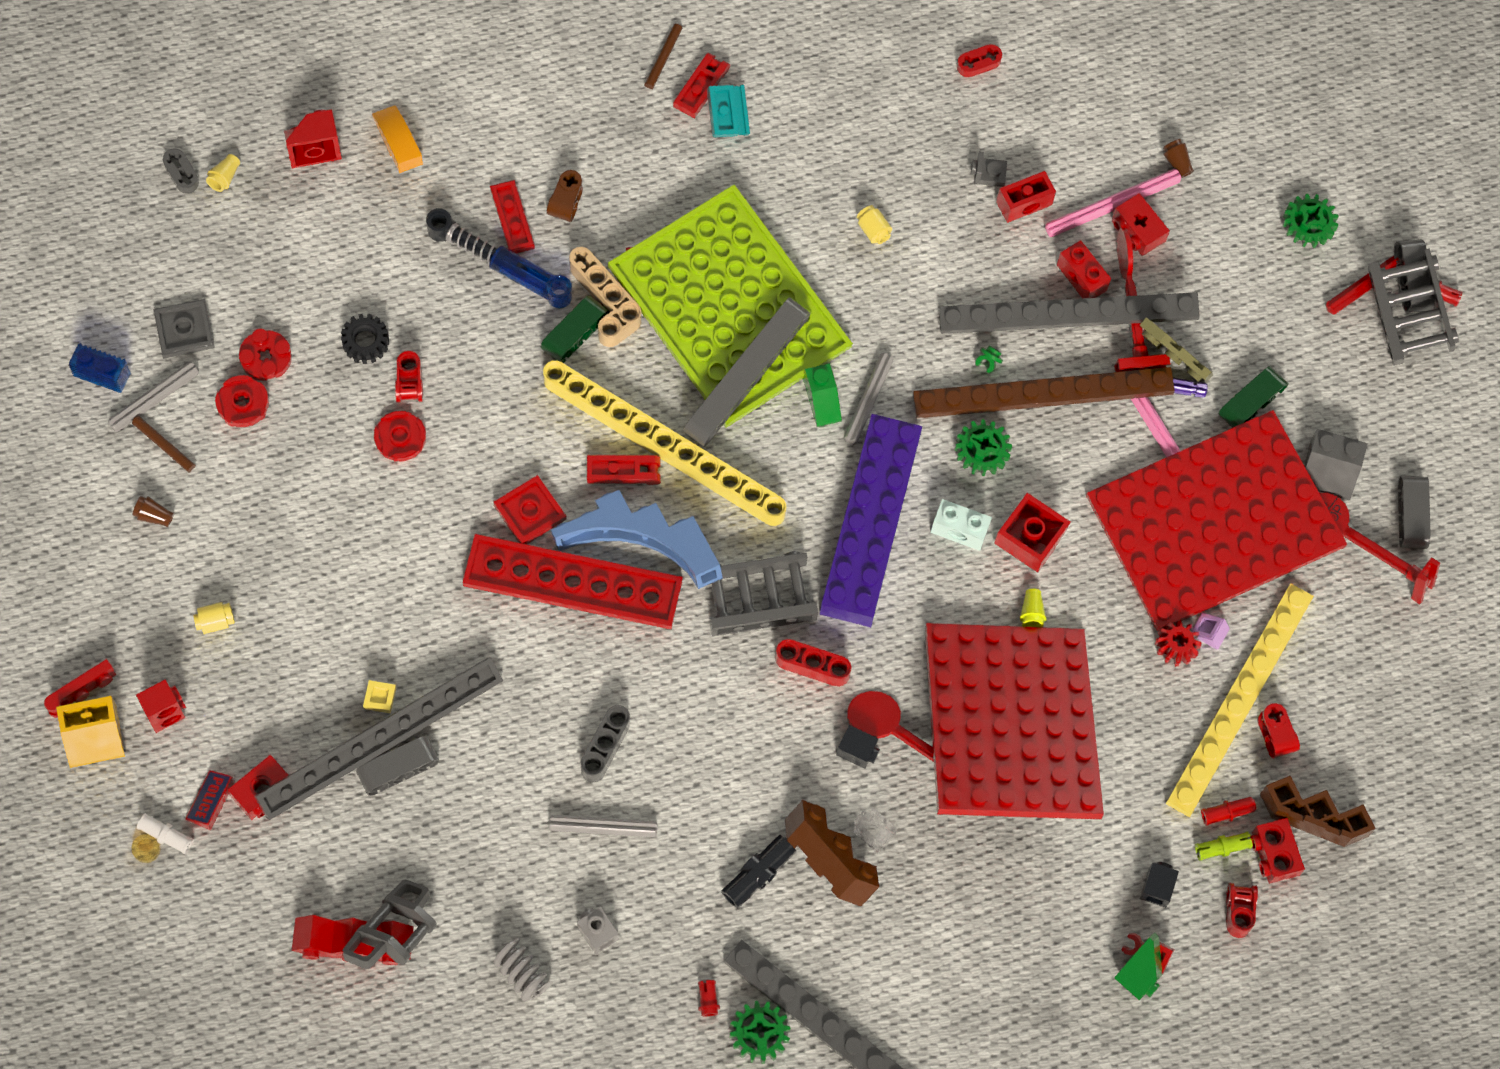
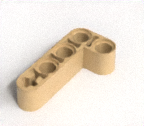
(601, 292)

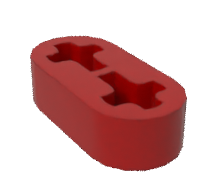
(978, 59)

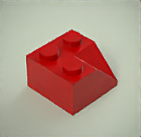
(313, 140)
(1032, 532)

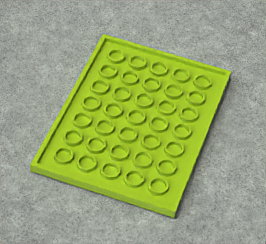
(712, 290)

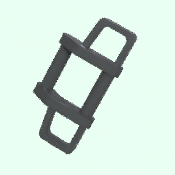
(387, 943)

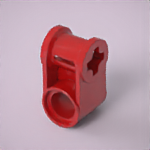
(409, 382)
(1278, 735)
(1241, 904)

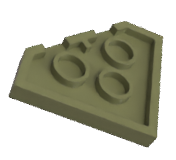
(1174, 351)

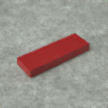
(512, 217)

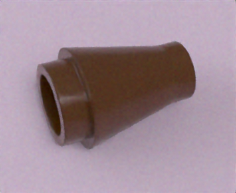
(1178, 156)
(152, 512)

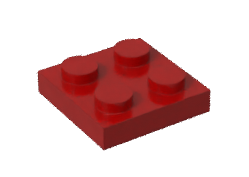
(529, 510)

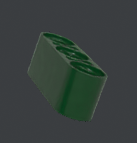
(574, 329)
(1252, 397)

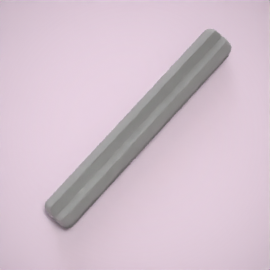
(153, 396)
(868, 398)
(602, 826)

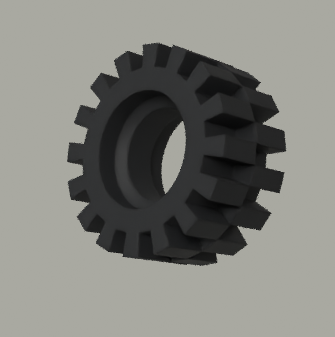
(365, 324)

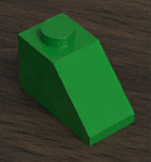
(822, 394)
(1143, 969)

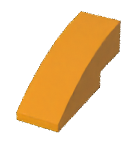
(398, 138)

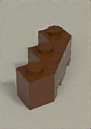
(1316, 813)
(830, 854)

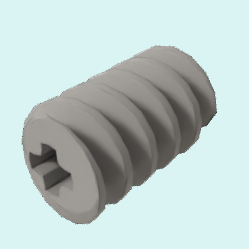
(520, 971)

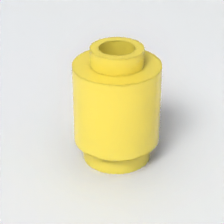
(874, 225)
(214, 617)

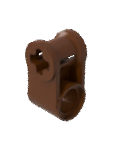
(565, 199)

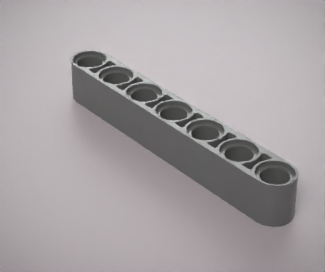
(746, 372)

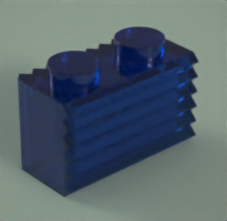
(99, 368)

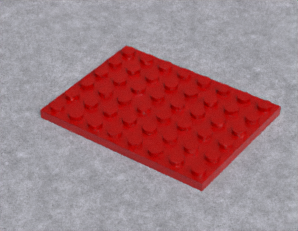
(1216, 520)
(1012, 722)

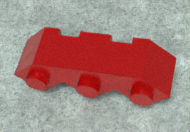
(324, 937)

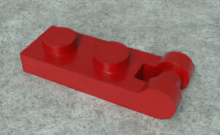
(694, 93)
(623, 469)
(79, 688)

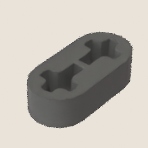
(185, 168)

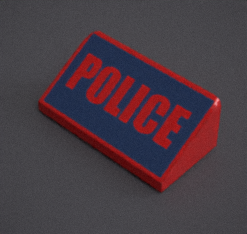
(210, 799)

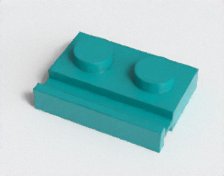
(728, 111)

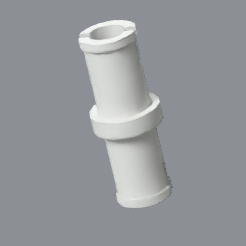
(165, 833)

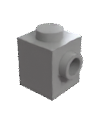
(597, 929)

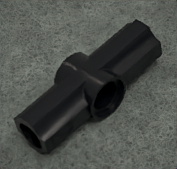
(758, 871)

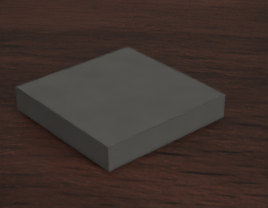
(183, 328)

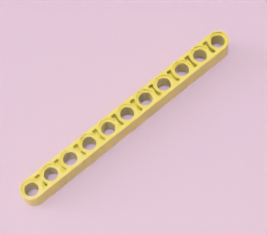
(658, 432)

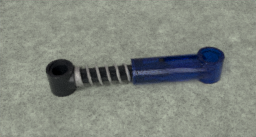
(501, 260)

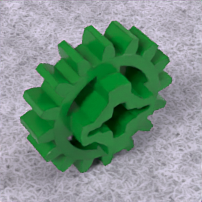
(1318, 229)
(994, 451)
(746, 1034)

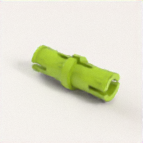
(1223, 846)

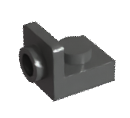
(989, 171)

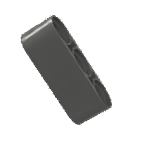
(1407, 253)
(1414, 511)
(608, 731)
(397, 764)

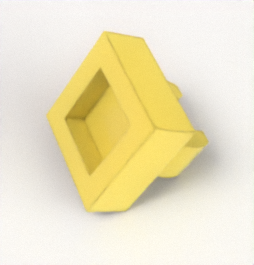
(379, 696)

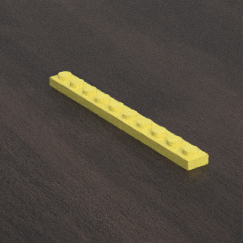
(1239, 700)

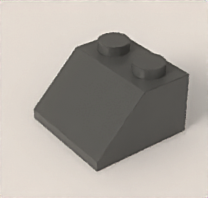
(1335, 463)

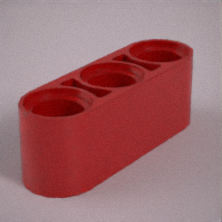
(804, 652)

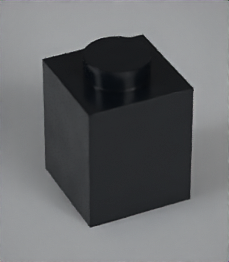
(858, 747)
(1159, 884)

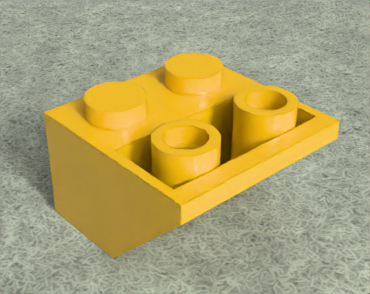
(90, 731)

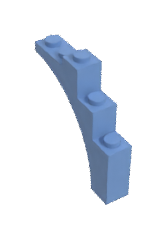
(645, 527)

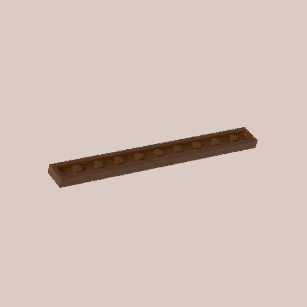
(1043, 392)

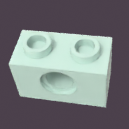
(961, 524)

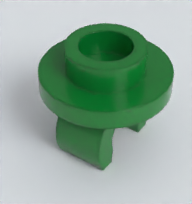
(991, 355)

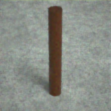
(663, 56)
(164, 444)

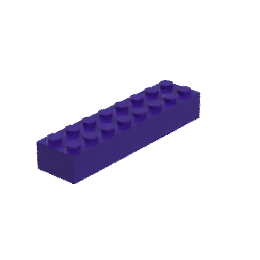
(871, 520)

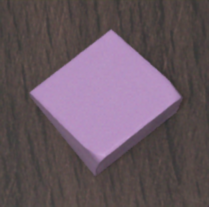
(1211, 629)

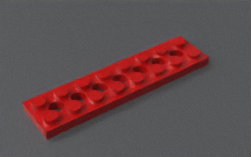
(578, 598)

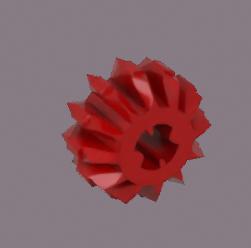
(1170, 647)

